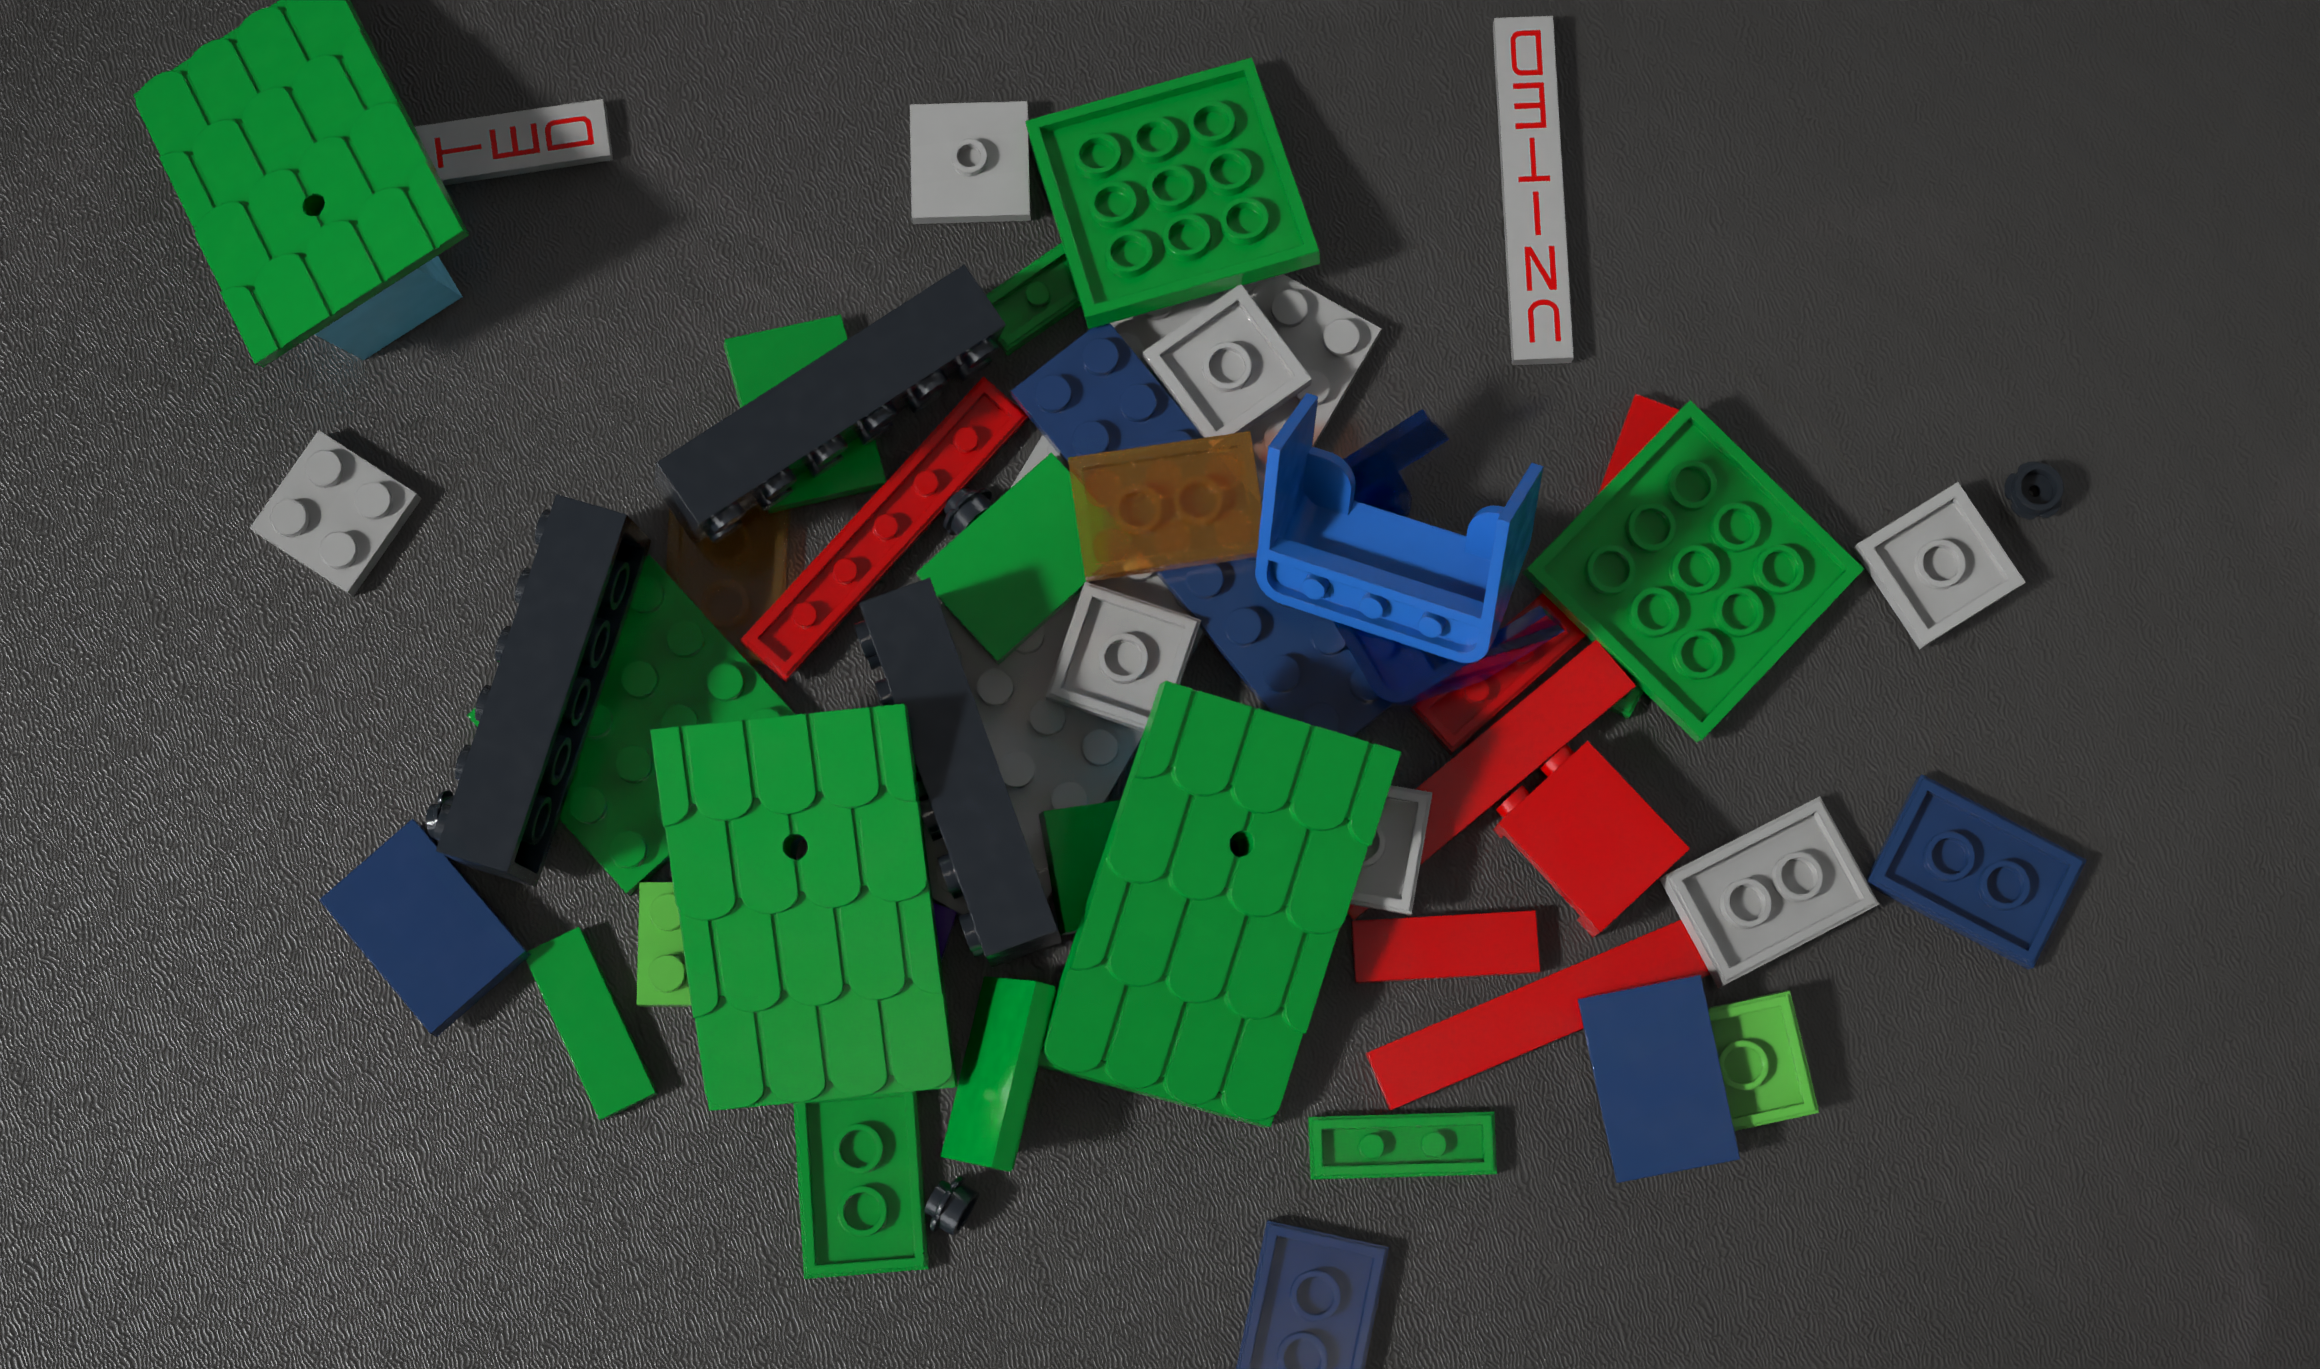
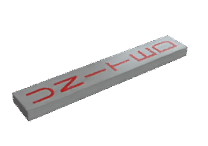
(518, 142)
(1532, 191)

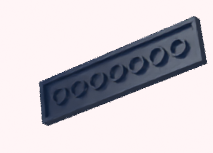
(1295, 662)

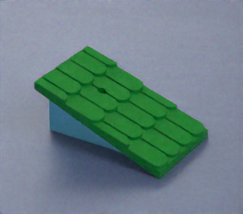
(305, 181)
(1216, 905)
(815, 966)

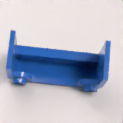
(1381, 567)

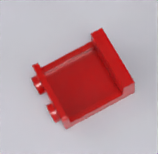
(1589, 835)

